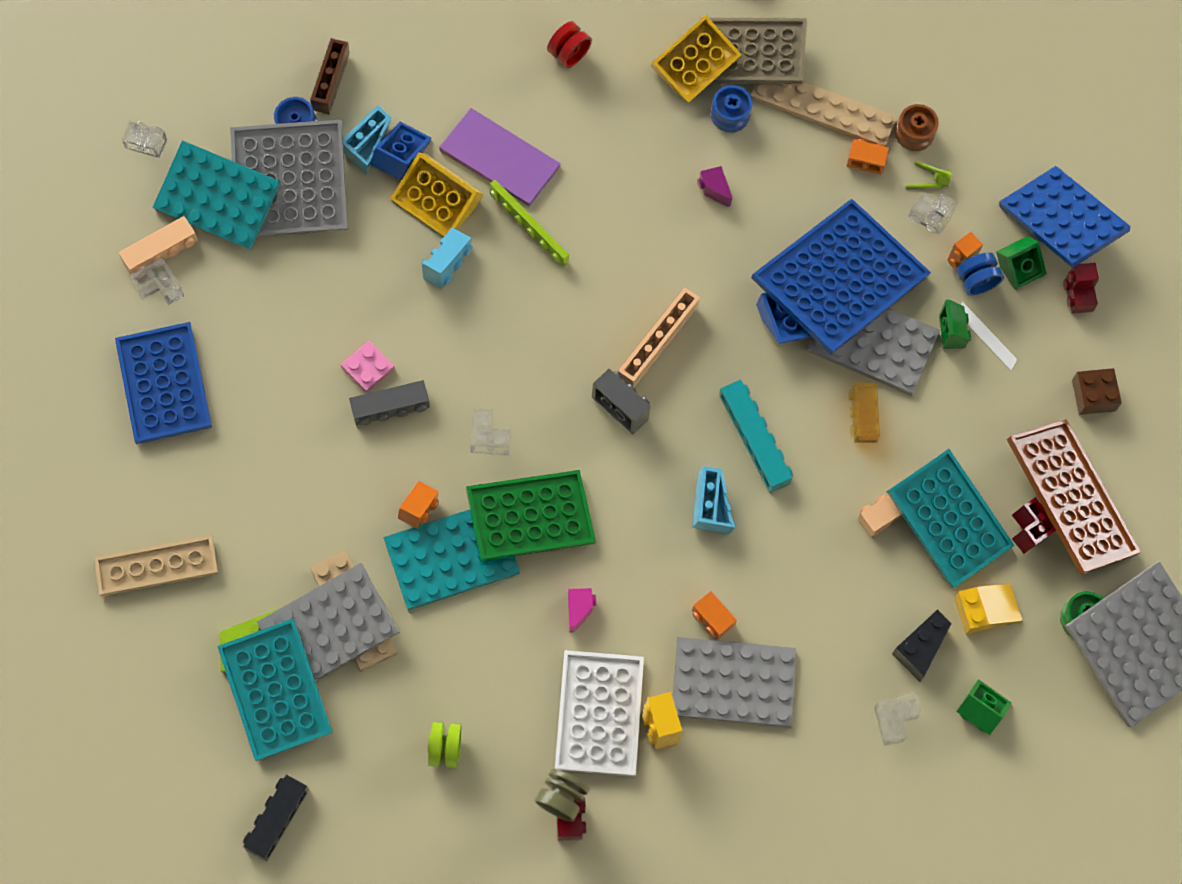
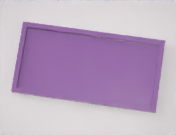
(499, 156)

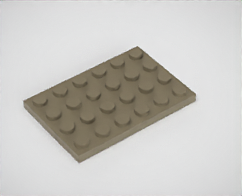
(769, 49)

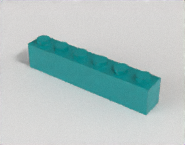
(755, 435)

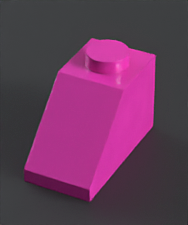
(579, 606)

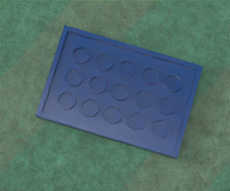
(1064, 216)
(163, 383)

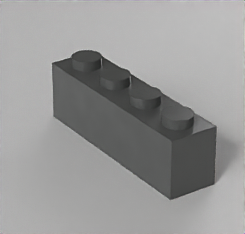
(389, 403)

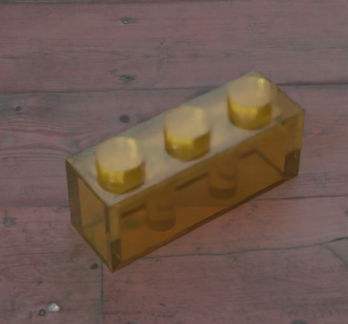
(864, 412)

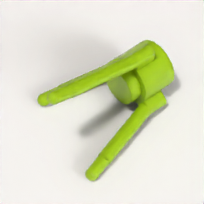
(941, 177)

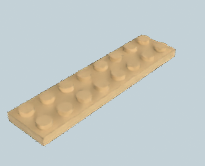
(828, 110)

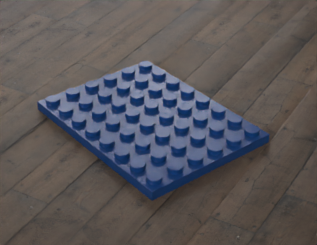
(840, 276)

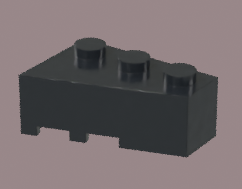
(922, 645)

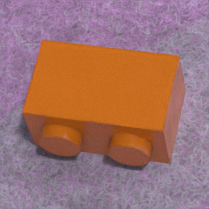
(867, 156)
(964, 249)
(418, 505)
(713, 615)

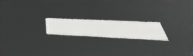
(990, 339)

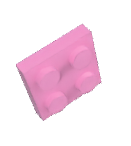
(367, 366)

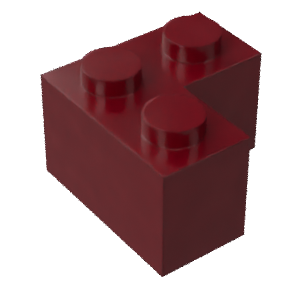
(1081, 288)
(1035, 525)
(572, 830)

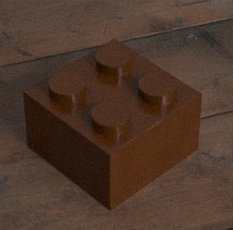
(1096, 391)

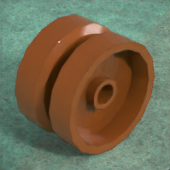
(916, 127)

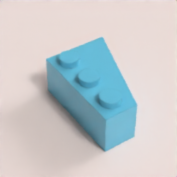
(363, 139)
(446, 258)
(711, 503)

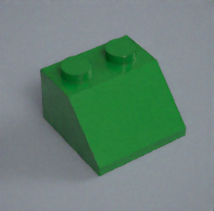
(1022, 262)
(954, 325)
(984, 707)

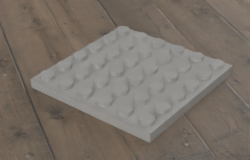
(310, 169)
(1135, 643)

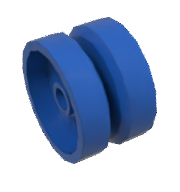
(731, 108)
(294, 111)
(980, 273)

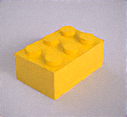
(662, 721)

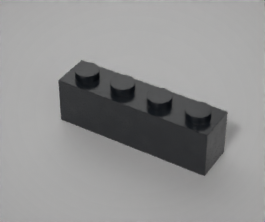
(275, 818)

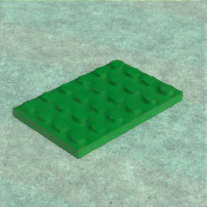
(530, 515)

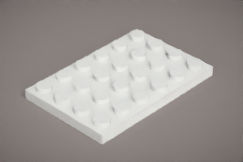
(599, 713)

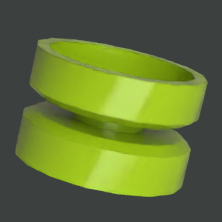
(442, 744)

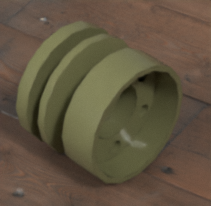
(564, 790)

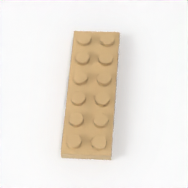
(155, 565)
(332, 568)

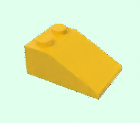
(987, 607)

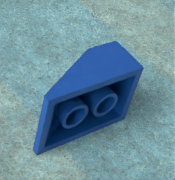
(399, 150)
(779, 322)

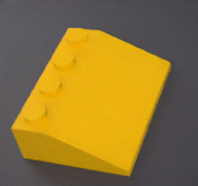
(696, 59)
(436, 195)

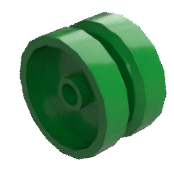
(1077, 605)

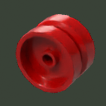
(569, 44)

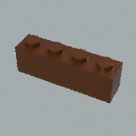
(330, 76)

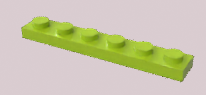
(532, 227)

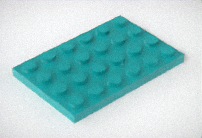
(216, 194)
(950, 518)
(442, 561)
(274, 689)

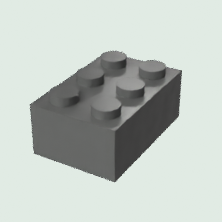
(621, 400)

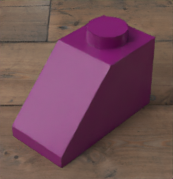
(715, 185)

